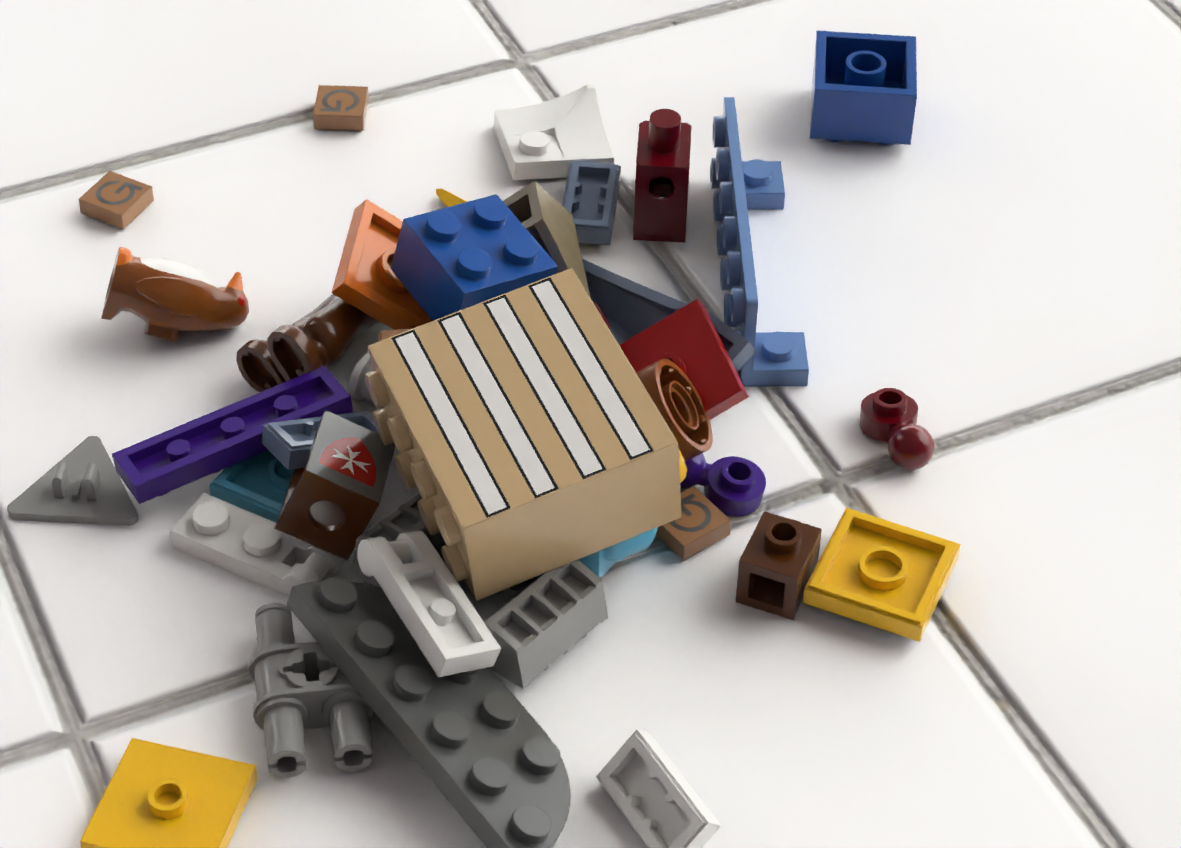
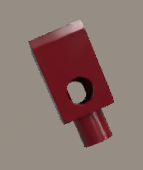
(662, 159)

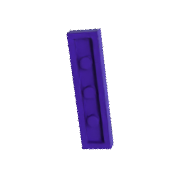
(224, 435)

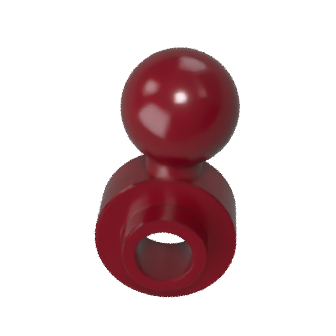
(892, 418)

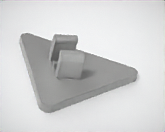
(78, 490)

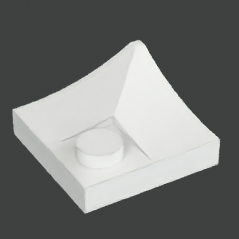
(550, 134)

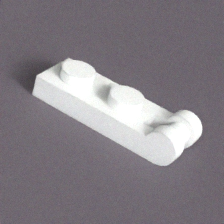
(249, 546)
(429, 602)

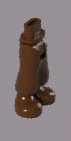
(304, 346)

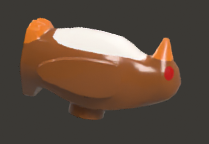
(172, 296)

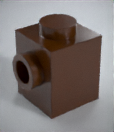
(777, 565)

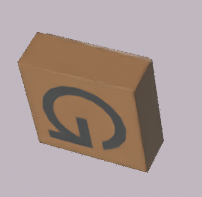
(341, 108)
(116, 199)
(698, 527)

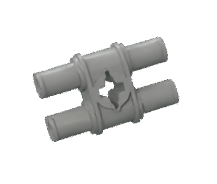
(301, 691)

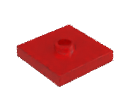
(696, 348)

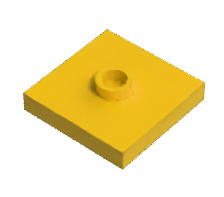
(882, 574)
(170, 800)

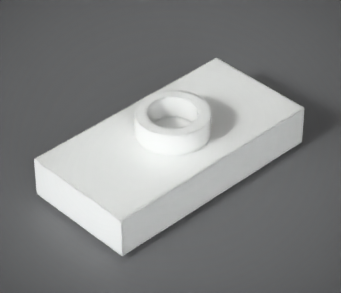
(656, 796)

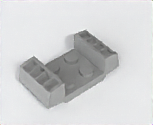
(529, 620)

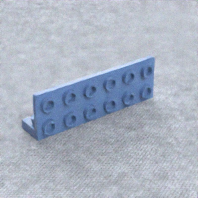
(746, 186)

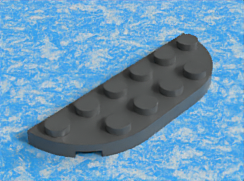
(457, 727)

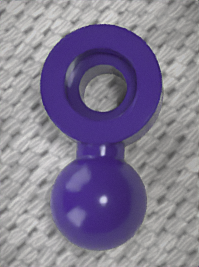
(729, 483)

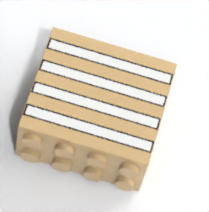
(524, 433)

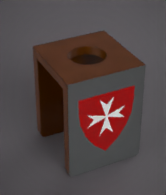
(338, 488)

